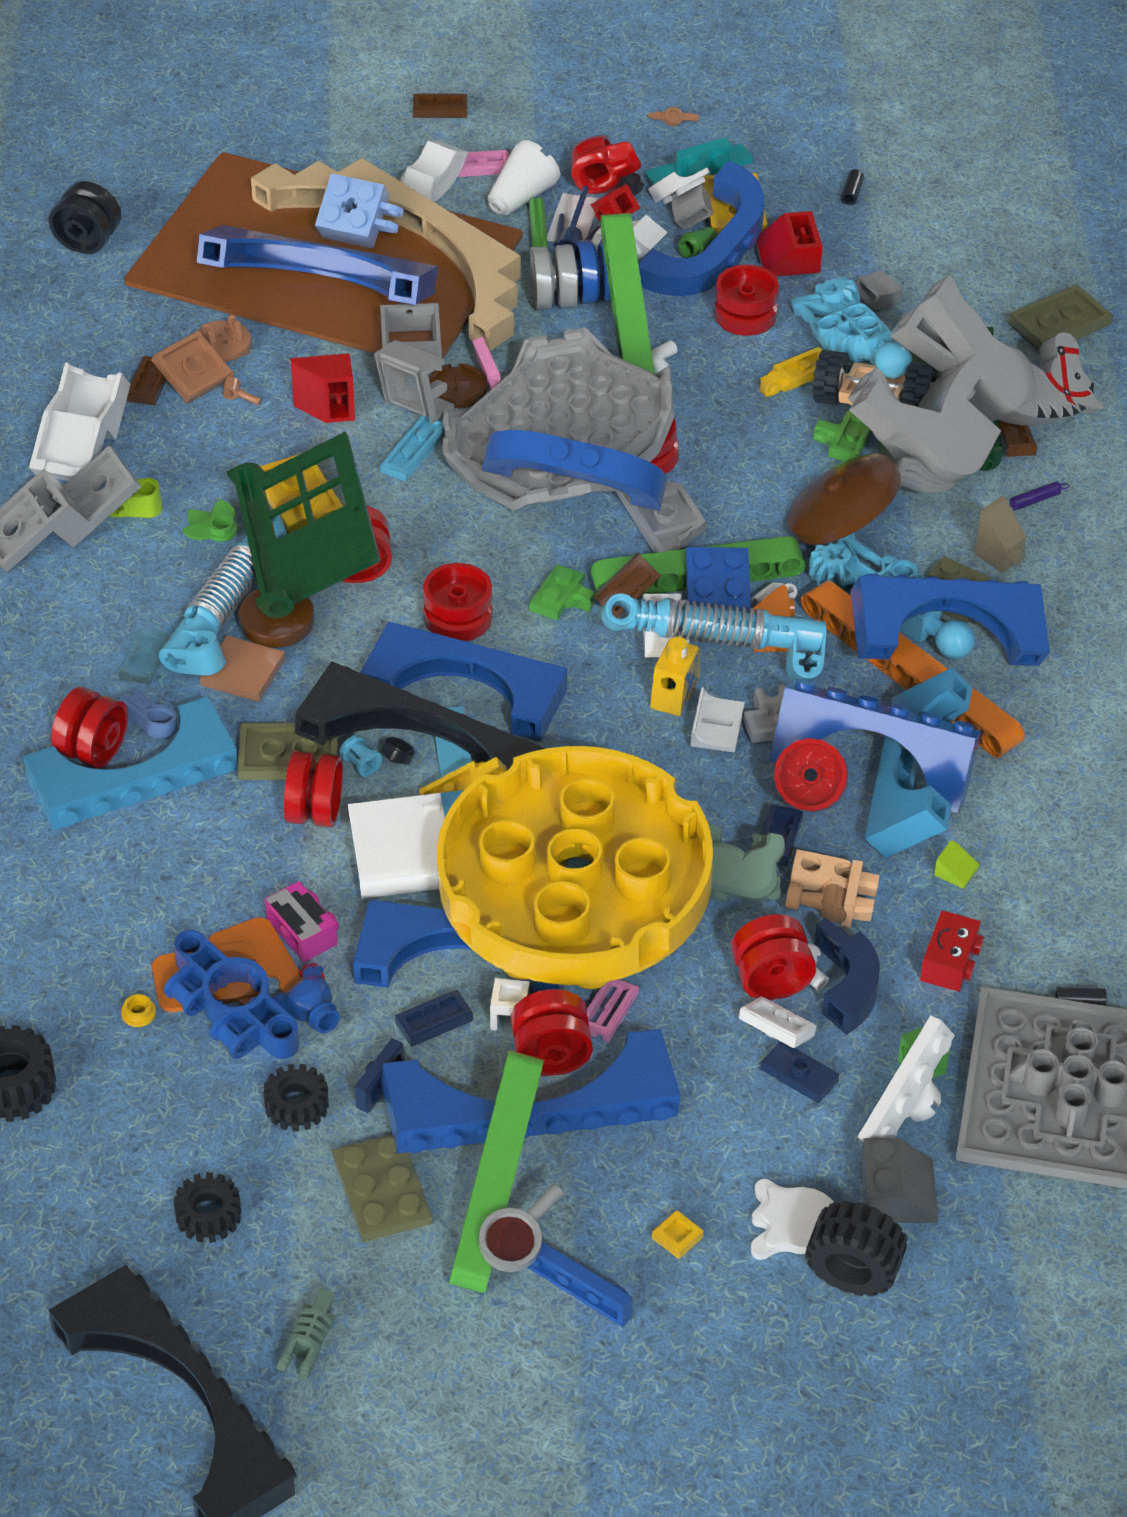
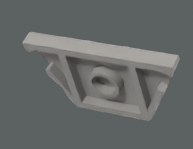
(673, 525)

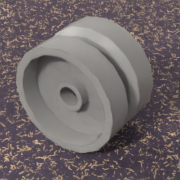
(556, 277)

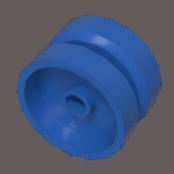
(591, 272)

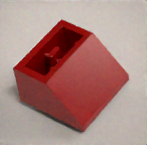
(791, 245)
(324, 387)

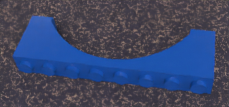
(391, 276)
(435, 1115)

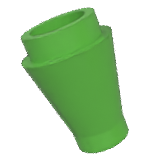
(696, 242)

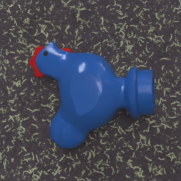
(311, 1000)

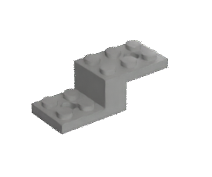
(66, 509)

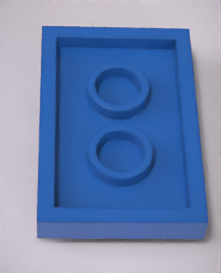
(718, 576)

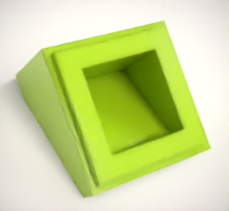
(955, 865)

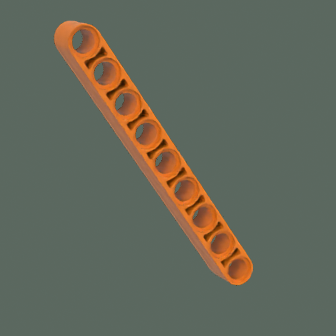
(912, 666)

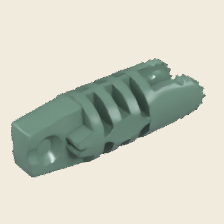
(309, 1334)

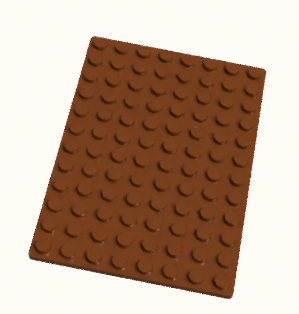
(292, 298)

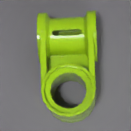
(144, 502)

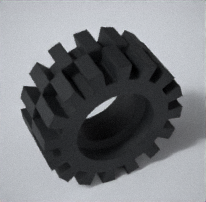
(296, 1081)
(207, 1190)

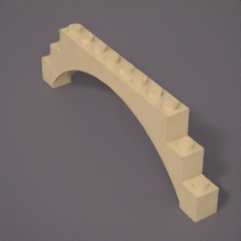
(482, 260)

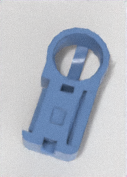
(147, 715)

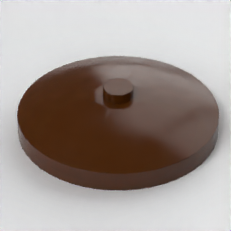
(844, 499)

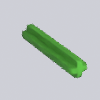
(538, 222)

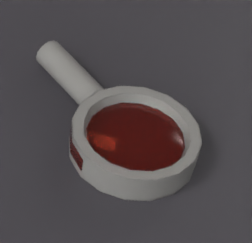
(512, 1237)

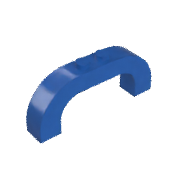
(699, 273)
(576, 459)

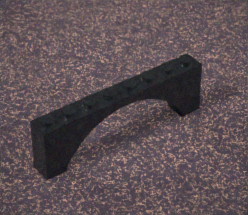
(354, 702)
(125, 1319)

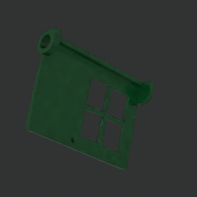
(316, 553)

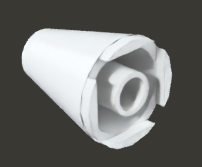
(522, 178)

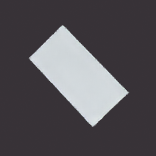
(567, 206)

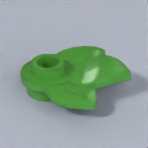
(213, 525)

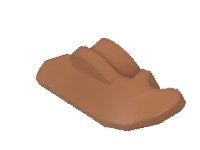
(673, 116)

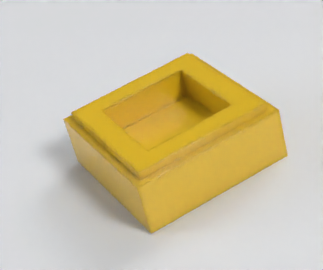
(677, 1234)

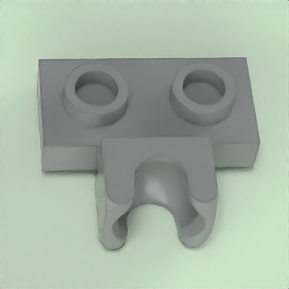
(763, 720)

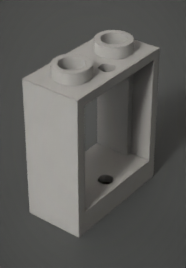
(422, 318)

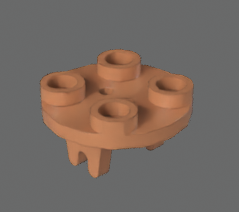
(227, 338)

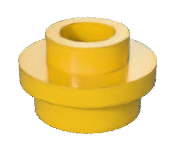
(138, 1003)

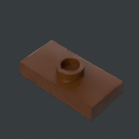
(439, 105)
(146, 383)
(1016, 439)
(631, 580)

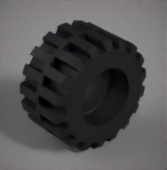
(37, 1078)
(856, 1248)

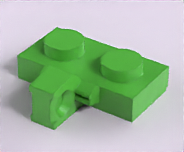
(844, 438)
(562, 591)

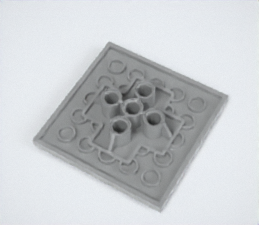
(1047, 1088)

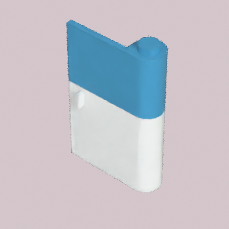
(398, 843)

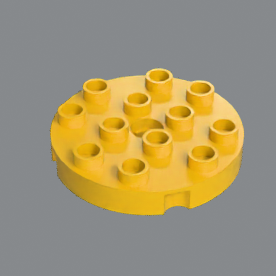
(587, 925)

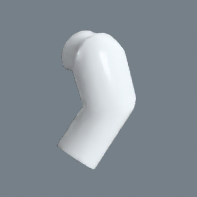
(662, 352)
(757, 598)

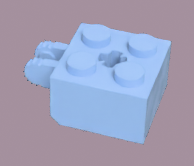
(355, 211)

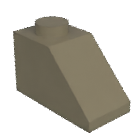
(1000, 536)

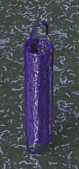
(1037, 495)

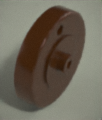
(275, 631)

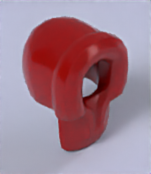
(601, 164)

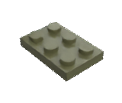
(1065, 311)
(268, 748)
(381, 1188)

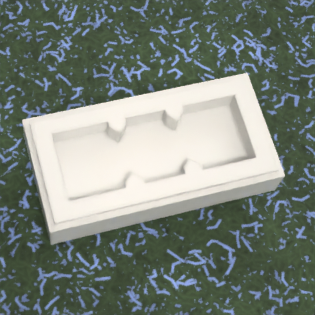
(777, 1022)

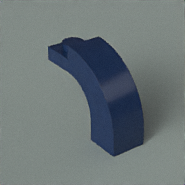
(854, 997)

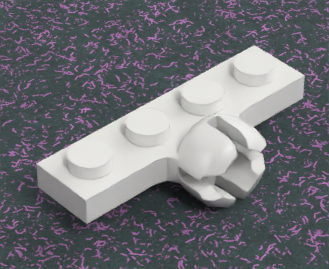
(911, 1088)

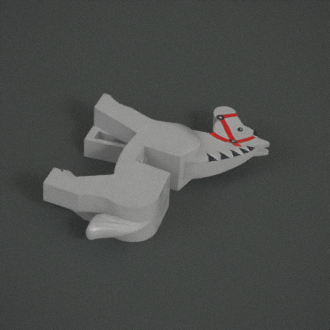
(977, 385)

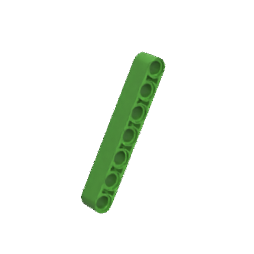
(626, 290)
(767, 560)
(496, 1165)

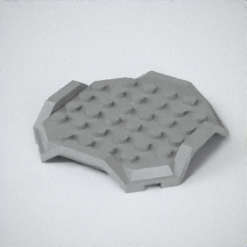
(566, 391)

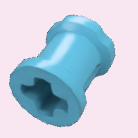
(360, 755)

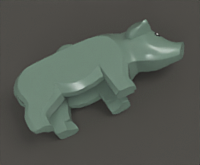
(746, 874)

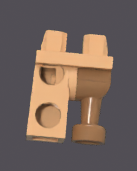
(833, 887)

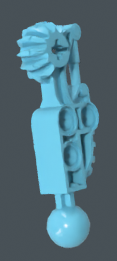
(851, 327)
(841, 566)

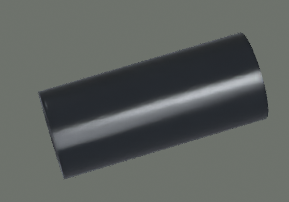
(852, 187)
(1086, 995)

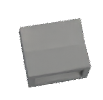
(692, 207)
(879, 290)

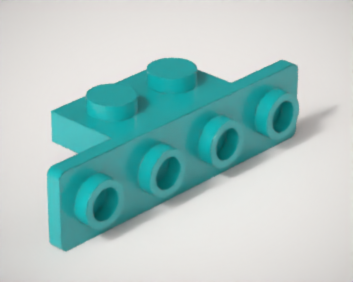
(696, 158)

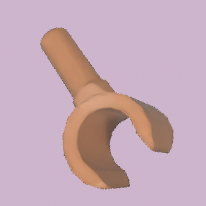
(232, 391)

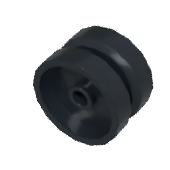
(85, 217)

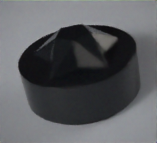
(634, 182)
(398, 751)

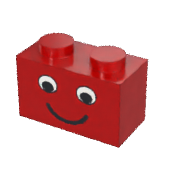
(951, 951)

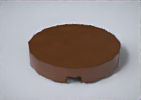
(464, 384)

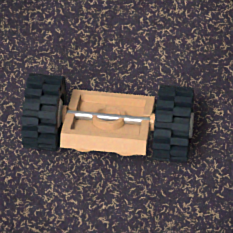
(834, 384)

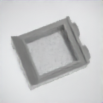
(406, 382)

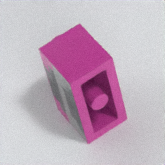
(302, 921)

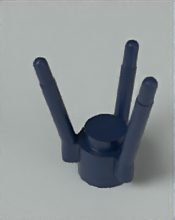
(572, 233)

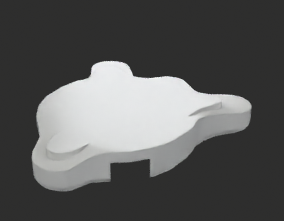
(786, 1216)

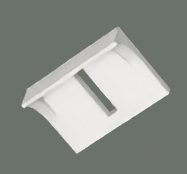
(675, 186)
(719, 712)

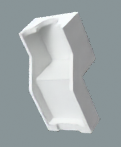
(78, 422)

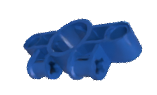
(239, 1026)

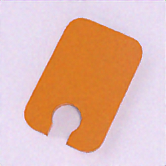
(268, 949)
(165, 967)

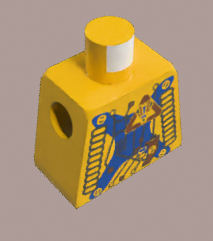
(678, 663)

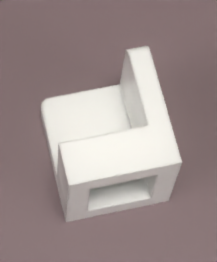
(504, 997)

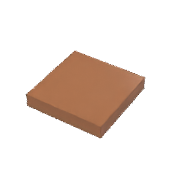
(192, 367)
(247, 669)

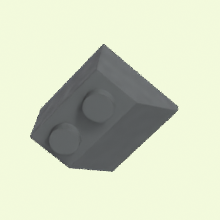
(898, 1180)

